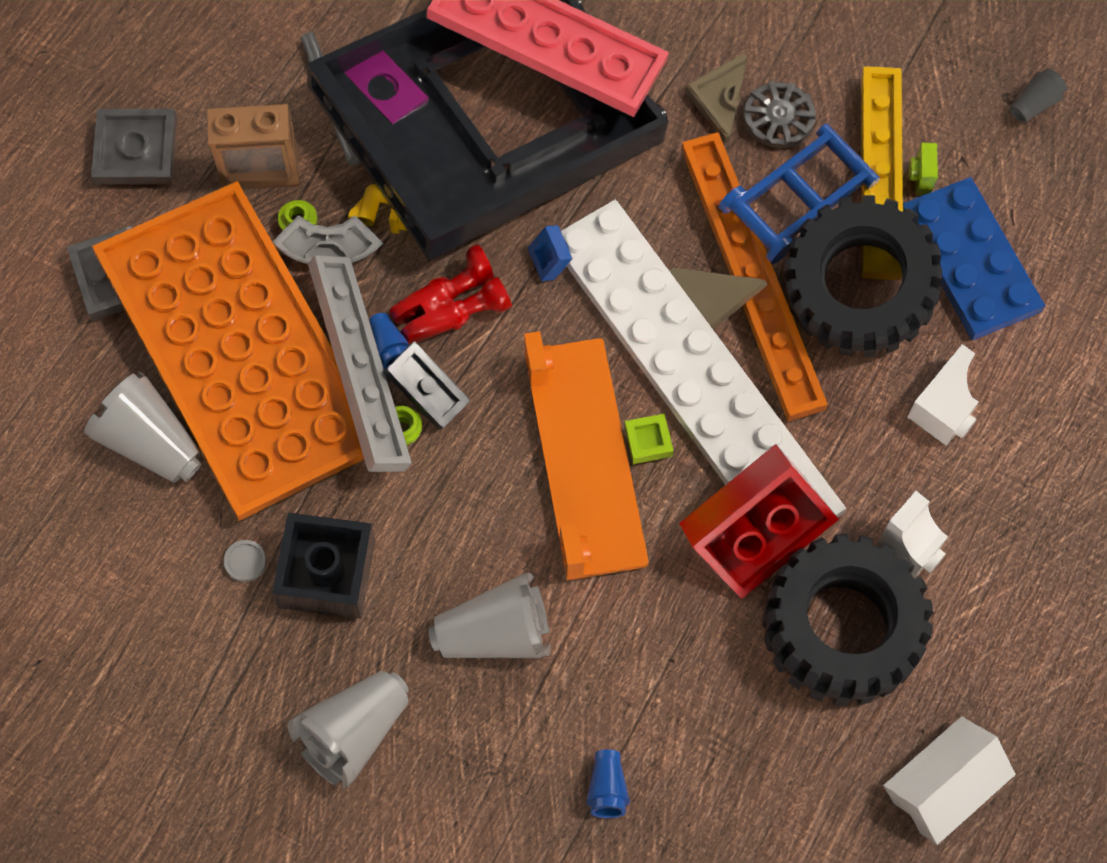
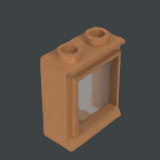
(254, 146)

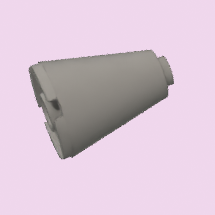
(145, 430)
(495, 624)
(349, 726)

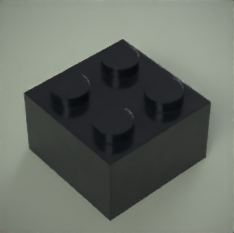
(324, 565)

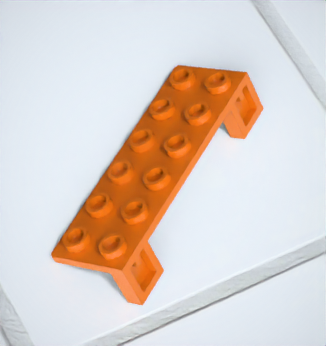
(585, 457)

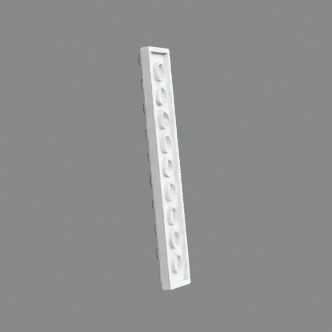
(679, 348)

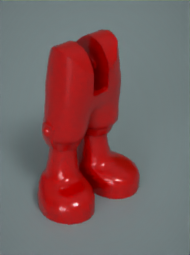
(437, 300)

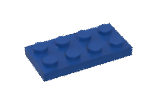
(977, 260)

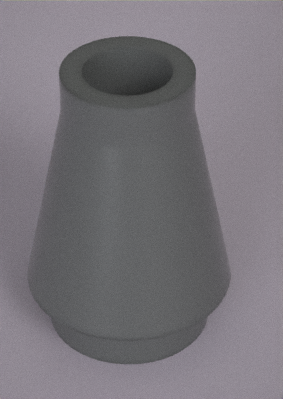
(1041, 93)

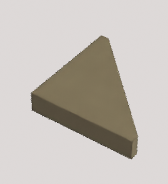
(718, 95)
(717, 294)

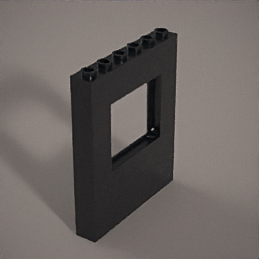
(435, 159)

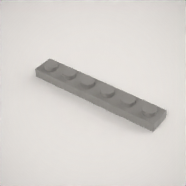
(359, 364)

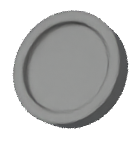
(245, 561)

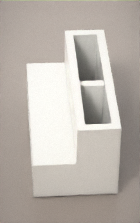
(950, 779)

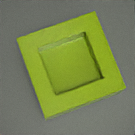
(924, 169)
(648, 438)

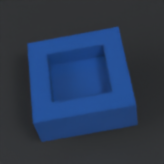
(549, 253)

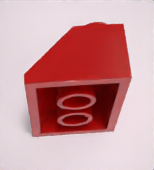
(758, 521)

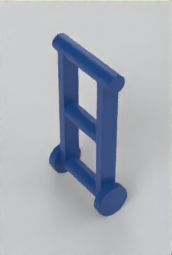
(739, 199)

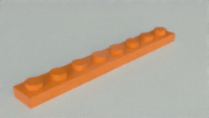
(746, 257)

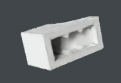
(946, 403)
(915, 535)

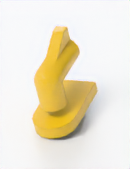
(368, 206)

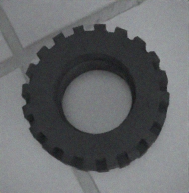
(854, 226)
(875, 575)

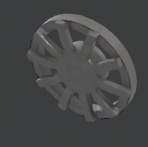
(779, 114)

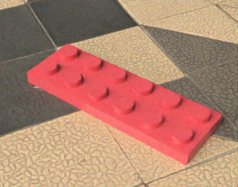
(561, 45)

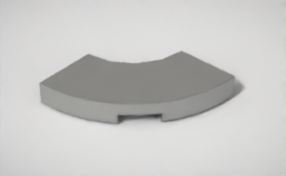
(304, 240)

